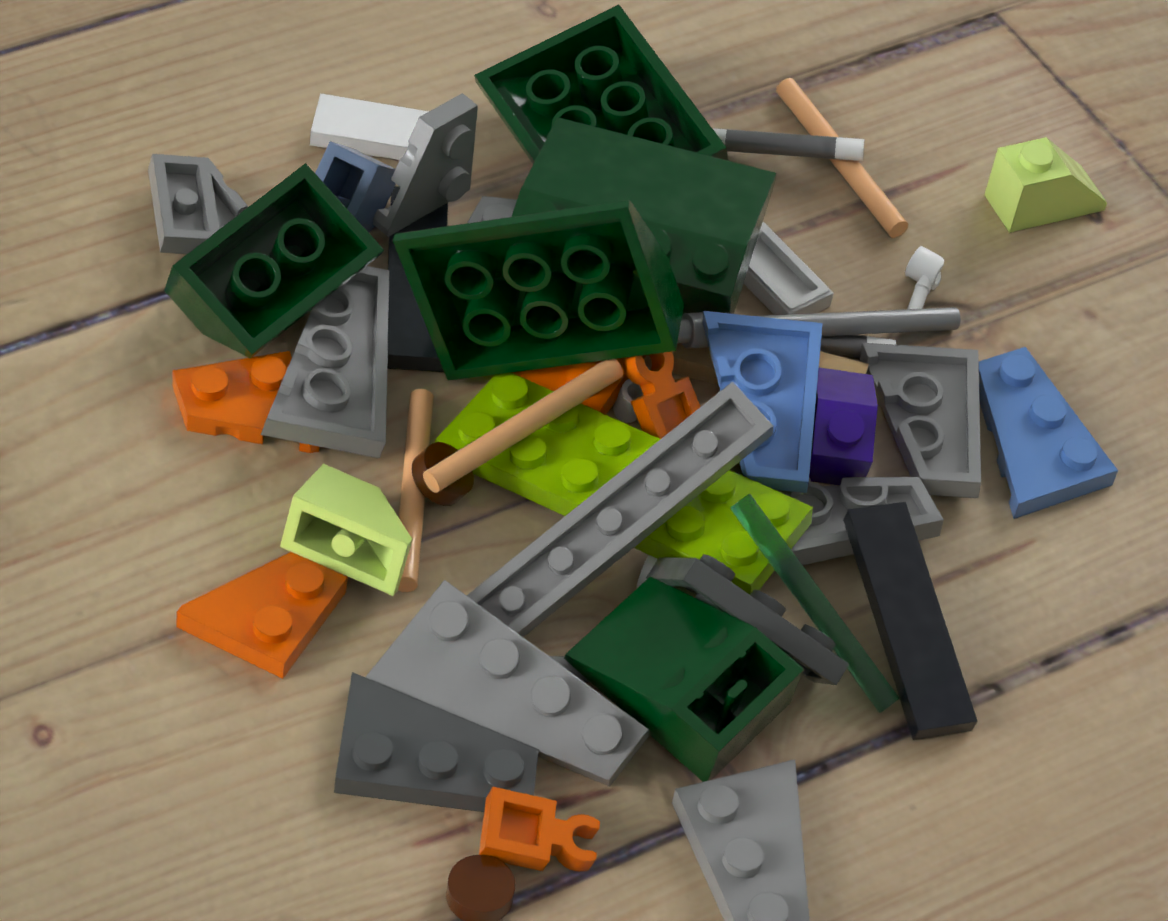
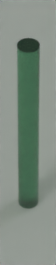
(814, 602)

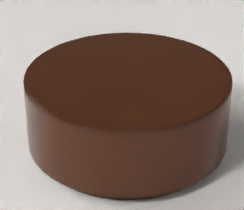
(428, 458)
(480, 888)

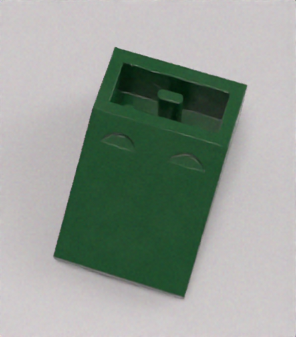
(687, 674)

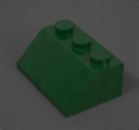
(271, 264)

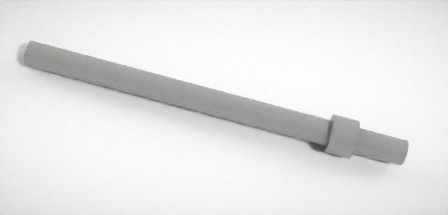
(844, 323)

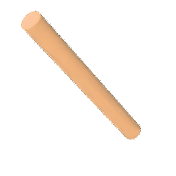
(851, 170)
(522, 425)
(412, 500)

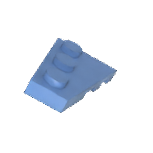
(778, 372)
(1038, 436)

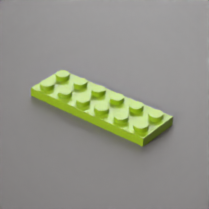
(588, 448)

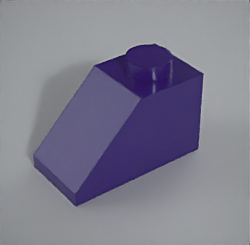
(843, 426)

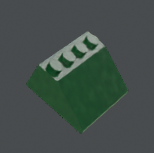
(600, 78)
(694, 204)
(543, 290)

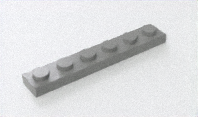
(624, 511)

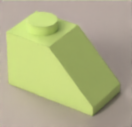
(1039, 185)
(348, 529)

